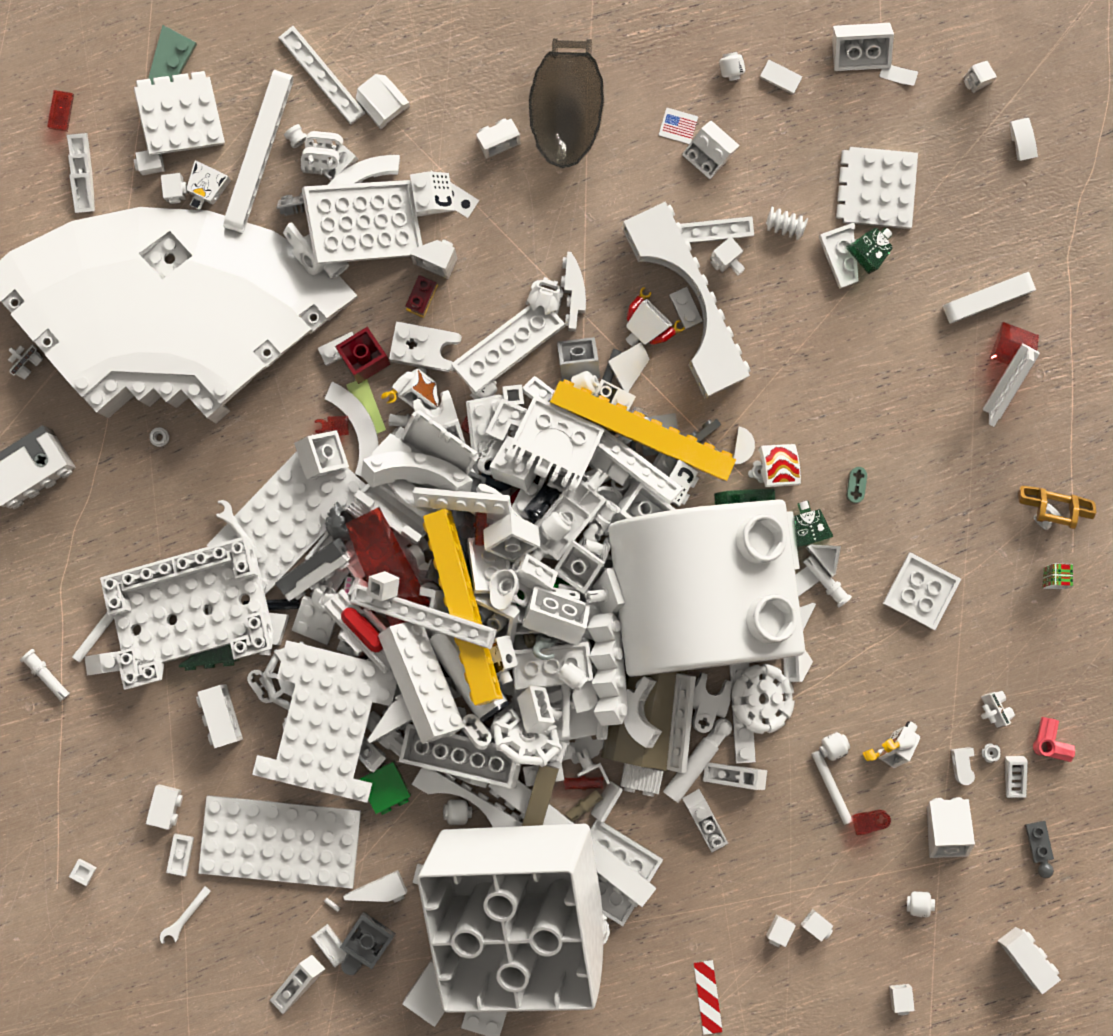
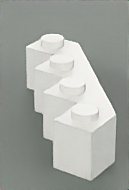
(610, 666)

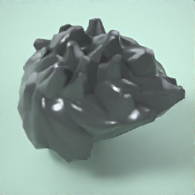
(337, 522)

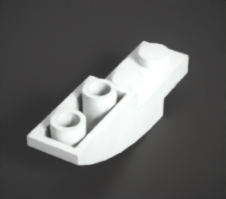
(573, 284)

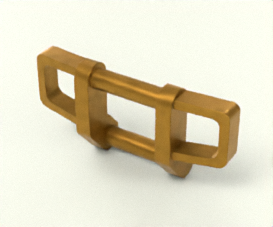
(1041, 502)

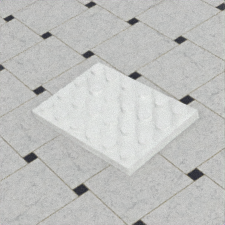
(361, 221)

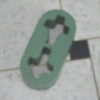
(852, 483)

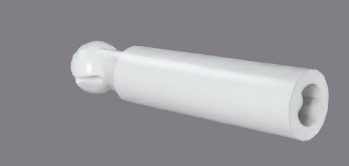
(698, 760)

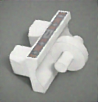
(19, 368)

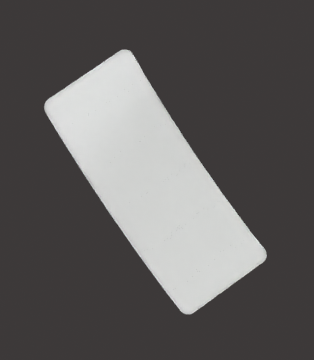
(899, 75)

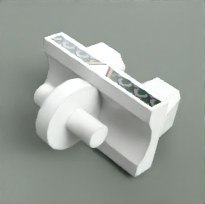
(995, 710)

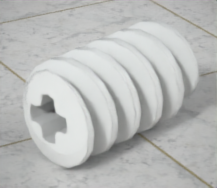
(786, 223)

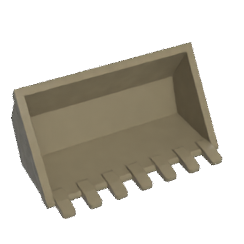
(658, 711)

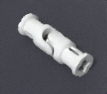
(595, 529)

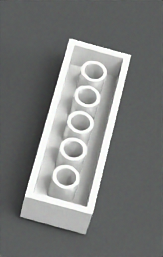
(421, 681)
(460, 758)

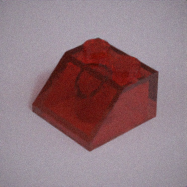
(1010, 340)

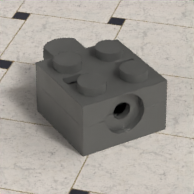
(365, 944)

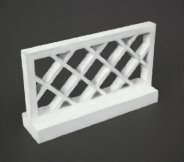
(1010, 383)

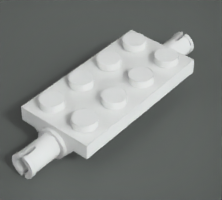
(579, 508)

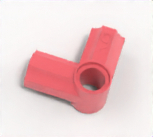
(1047, 734)

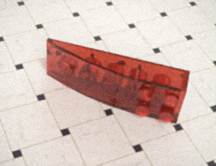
(381, 552)

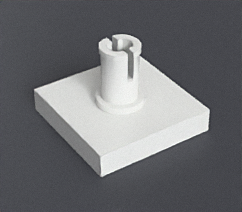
(606, 593)

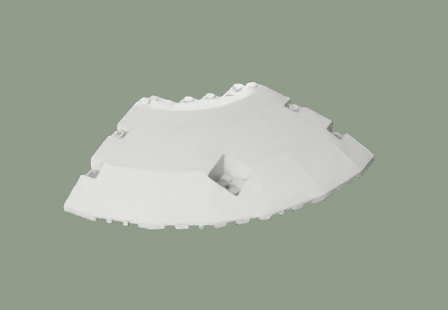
(159, 329)

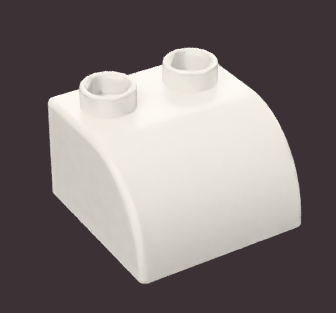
(706, 587)
(514, 918)

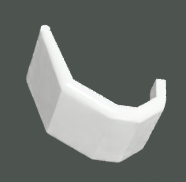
(430, 439)

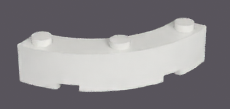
(416, 469)

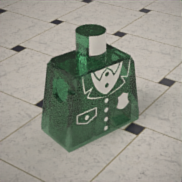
(871, 249)
(810, 525)

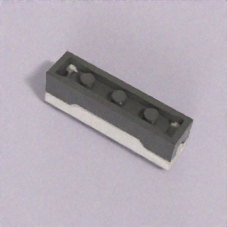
(314, 569)

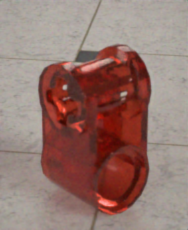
(867, 821)

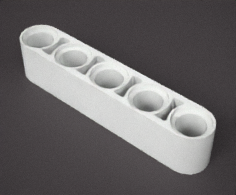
(989, 297)

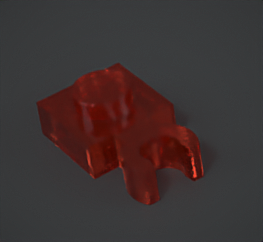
(334, 423)

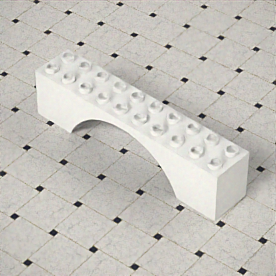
(659, 240)

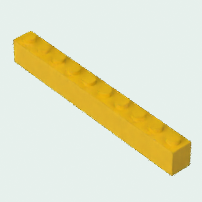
(643, 431)
(461, 602)

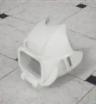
(545, 297)

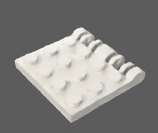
(555, 440)

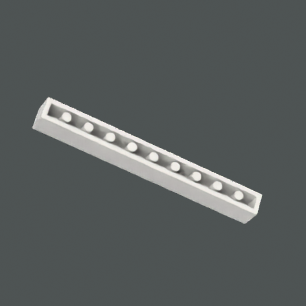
(607, 864)

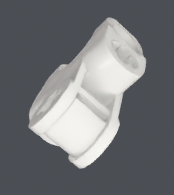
(708, 705)

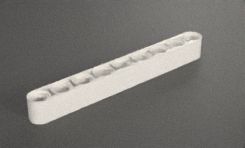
(258, 151)

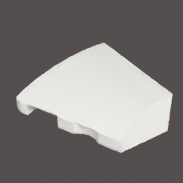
(629, 365)

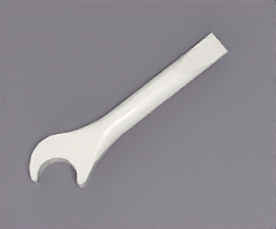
(228, 517)
(565, 710)
(175, 929)

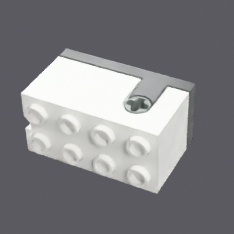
(31, 466)

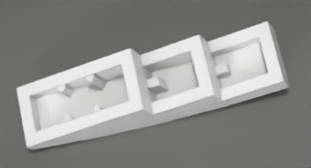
(81, 172)

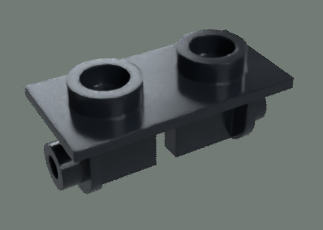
(541, 503)

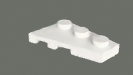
(840, 259)

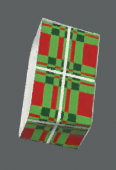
(1058, 576)

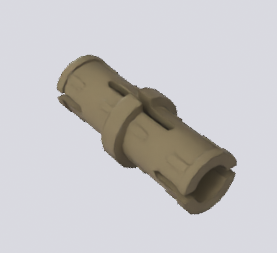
(584, 805)

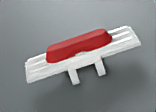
(357, 629)

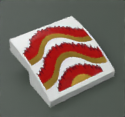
(780, 465)

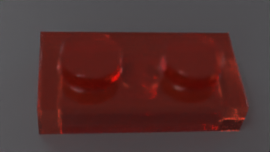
(60, 110)

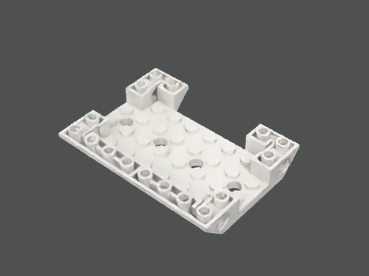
(184, 589)

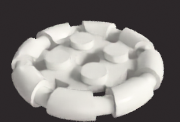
(773, 698)

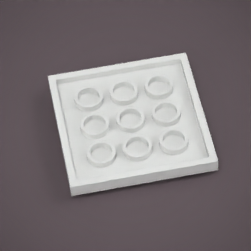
(631, 853)

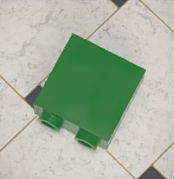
(387, 788)

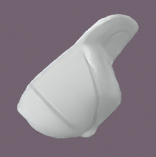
(503, 587)

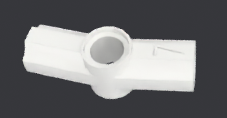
(393, 741)

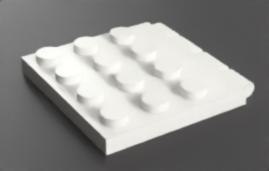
(178, 113)
(877, 187)

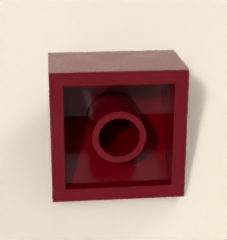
(363, 355)

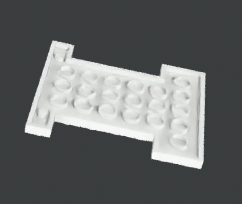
(326, 720)

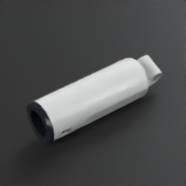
(448, 656)

